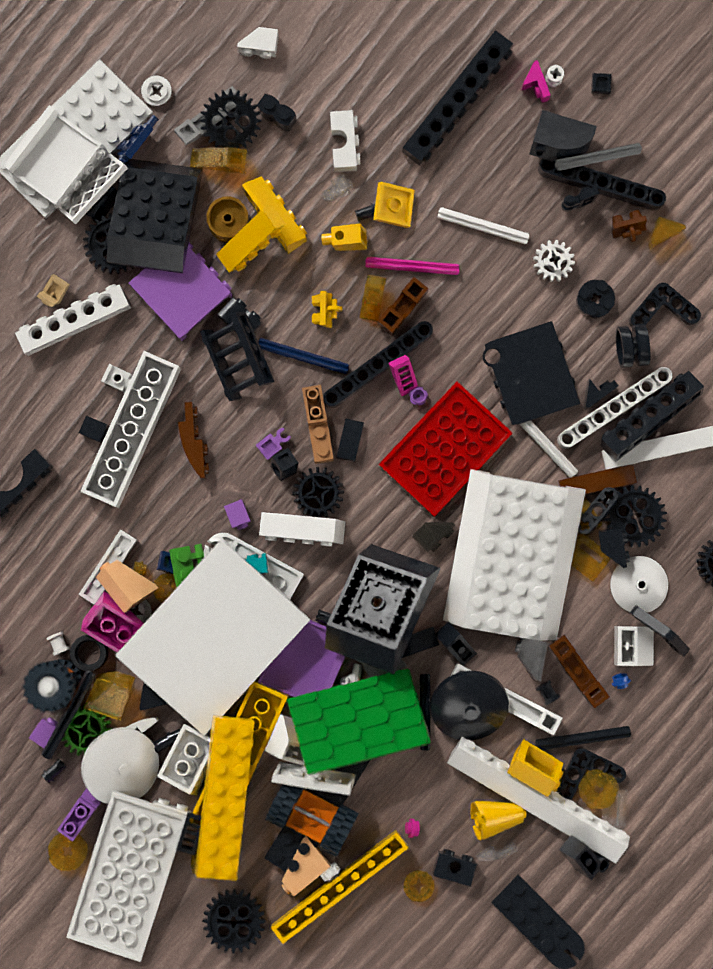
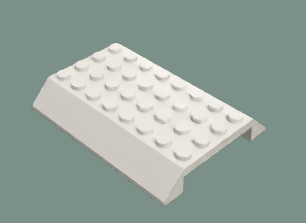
(513, 556)

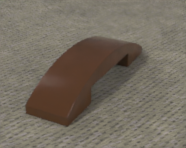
(602, 479)
(578, 671)

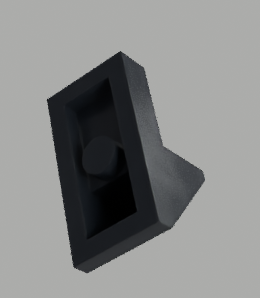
(593, 395)

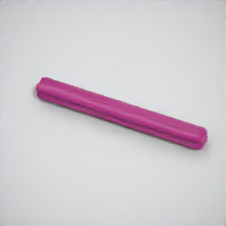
(411, 265)

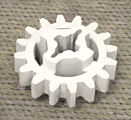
(551, 252)

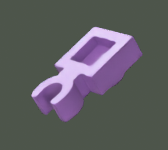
(271, 445)

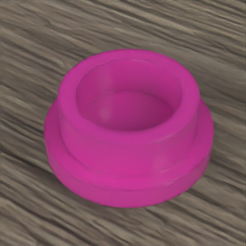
(412, 828)

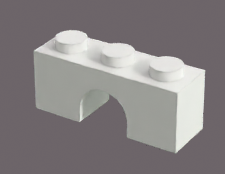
(343, 124)

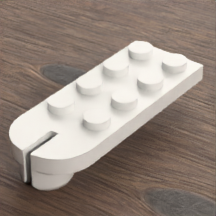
(280, 575)

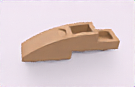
(317, 424)

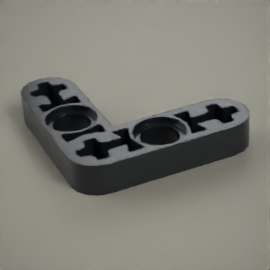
(660, 300)
(594, 521)
(665, 632)
(589, 765)

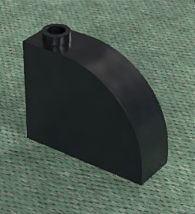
(561, 137)

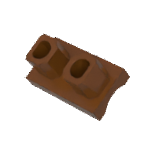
(629, 228)

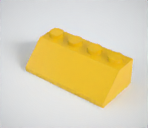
(261, 196)

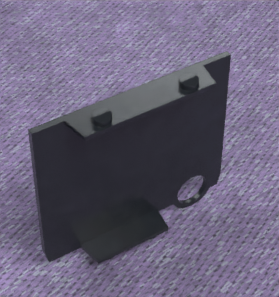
(532, 374)

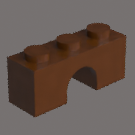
(403, 306)

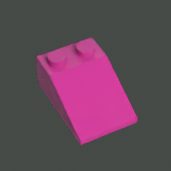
(109, 623)

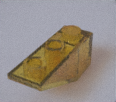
(220, 159)

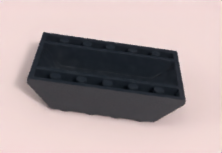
(153, 215)

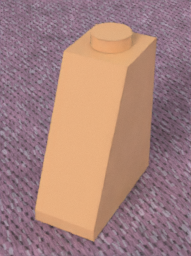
(125, 585)
(310, 868)

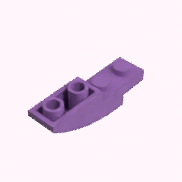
(79, 815)

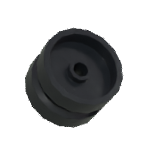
(633, 346)

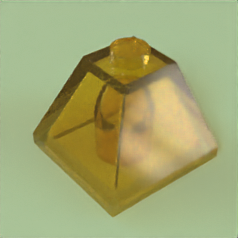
(111, 694)

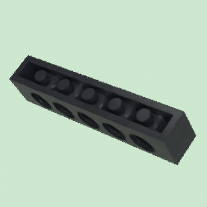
(618, 448)

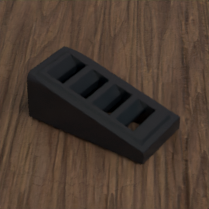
(185, 848)

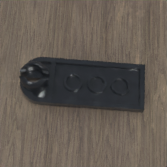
(539, 923)

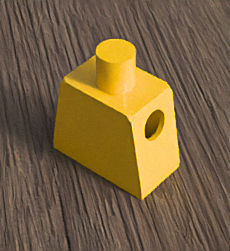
(353, 237)

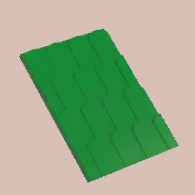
(358, 721)

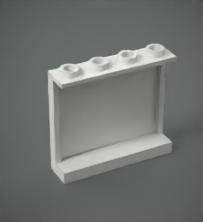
(55, 157)

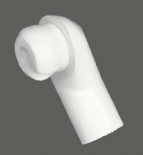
(354, 676)

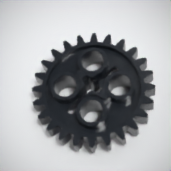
(242, 108)
(98, 250)
(651, 510)
(234, 938)

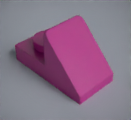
(536, 78)

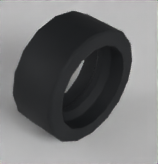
(78, 663)

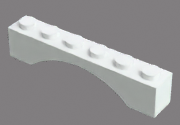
(526, 709)

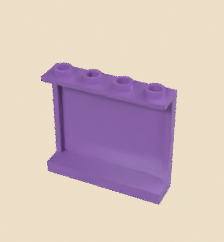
(182, 298)
(303, 664)

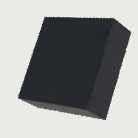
(601, 83)

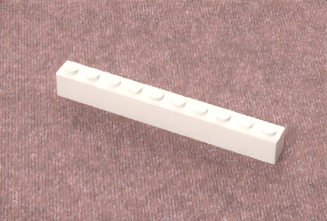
(552, 809)

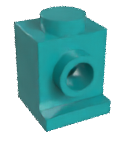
(259, 564)

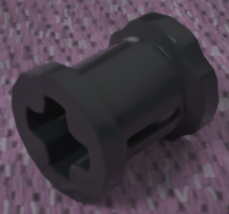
(547, 692)

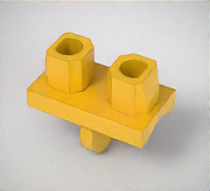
(328, 309)

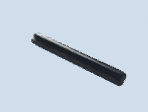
(68, 714)
(583, 738)

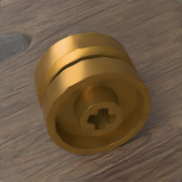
(220, 211)

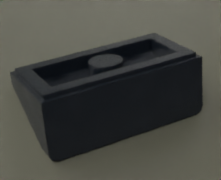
(103, 205)

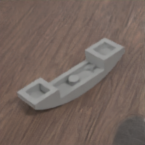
(190, 129)

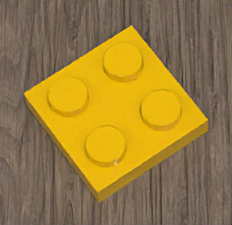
(394, 204)

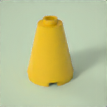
(495, 817)

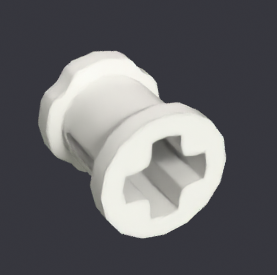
(555, 69)
(58, 643)

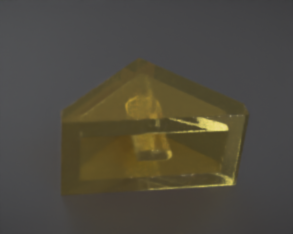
(664, 230)

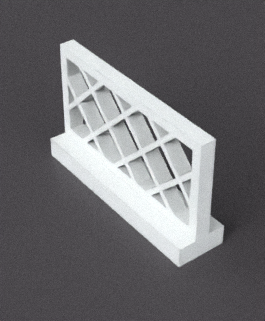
(96, 178)

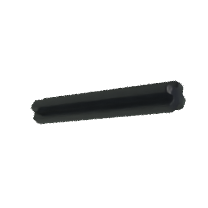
(425, 703)

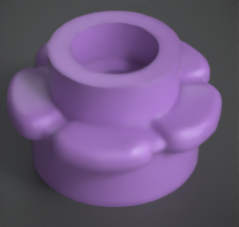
(423, 396)

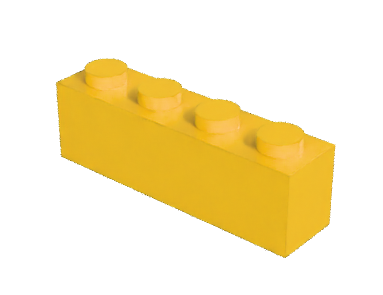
(251, 239)

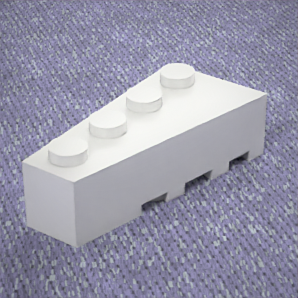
(302, 528)

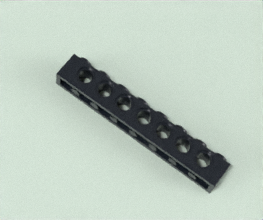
(496, 43)

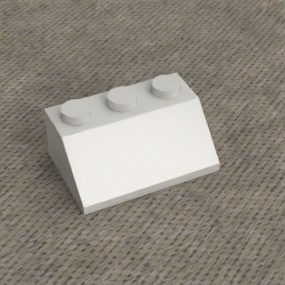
(187, 760)

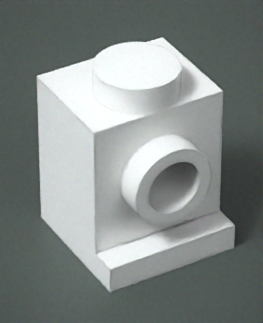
(109, 378)

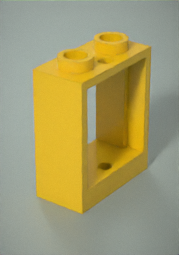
(530, 774)

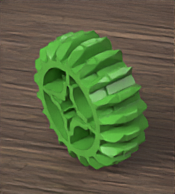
(82, 738)

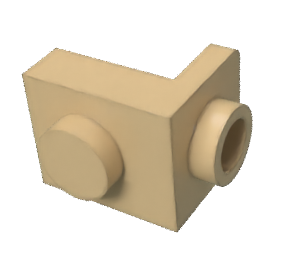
(53, 291)

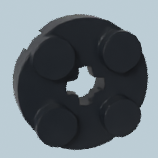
(586, 293)

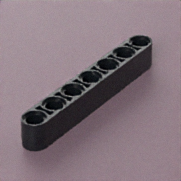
(610, 180)
(382, 356)

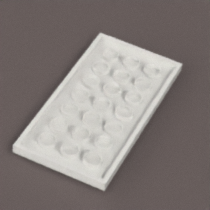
(99, 107)
(126, 876)

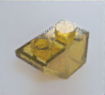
(372, 298)

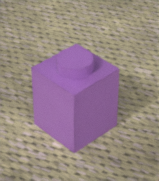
(237, 515)
(43, 731)

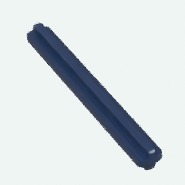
(303, 356)

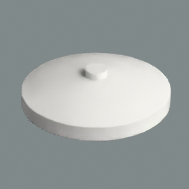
(120, 762)

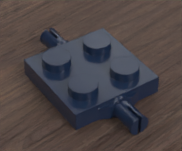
(139, 135)

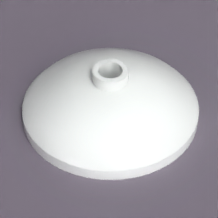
(626, 589)

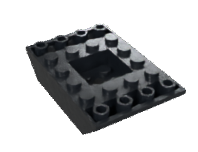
(379, 633)

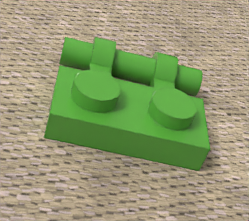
(182, 561)

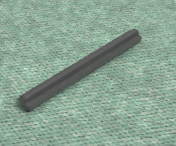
(598, 156)

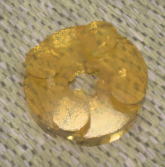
(603, 780)
(68, 862)

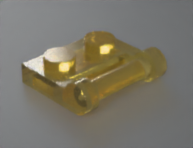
(585, 563)

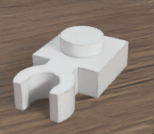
(331, 872)

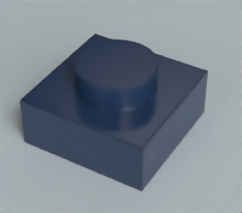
(164, 562)

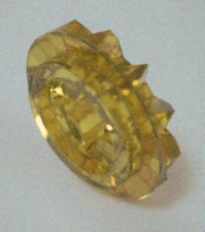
(164, 579)
(426, 891)

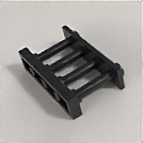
(253, 353)

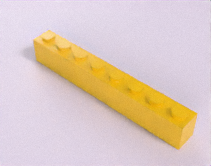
(339, 887)

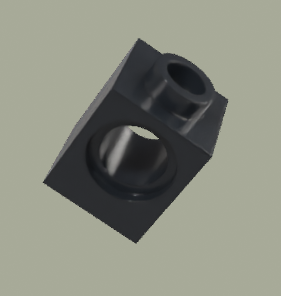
(94, 429)
(284, 464)

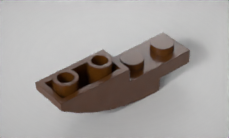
(194, 449)

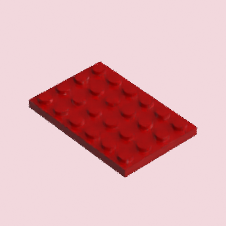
(444, 447)

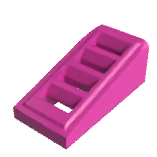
(397, 364)

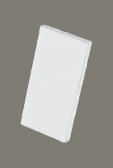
(326, 781)

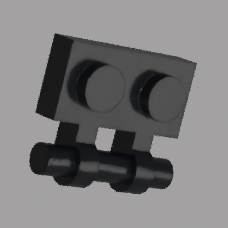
(586, 196)

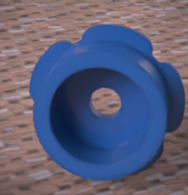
(621, 680)

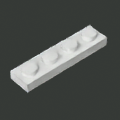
(118, 551)

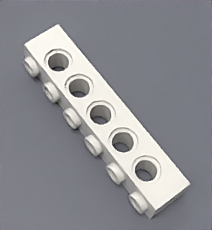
(26, 333)

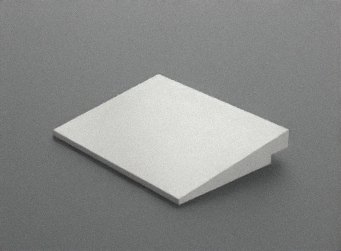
(212, 637)

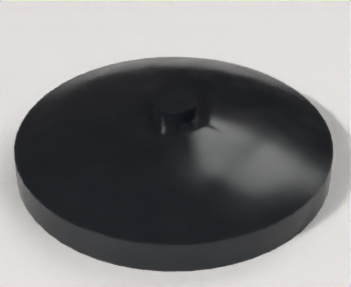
(469, 705)

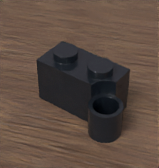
(583, 859)

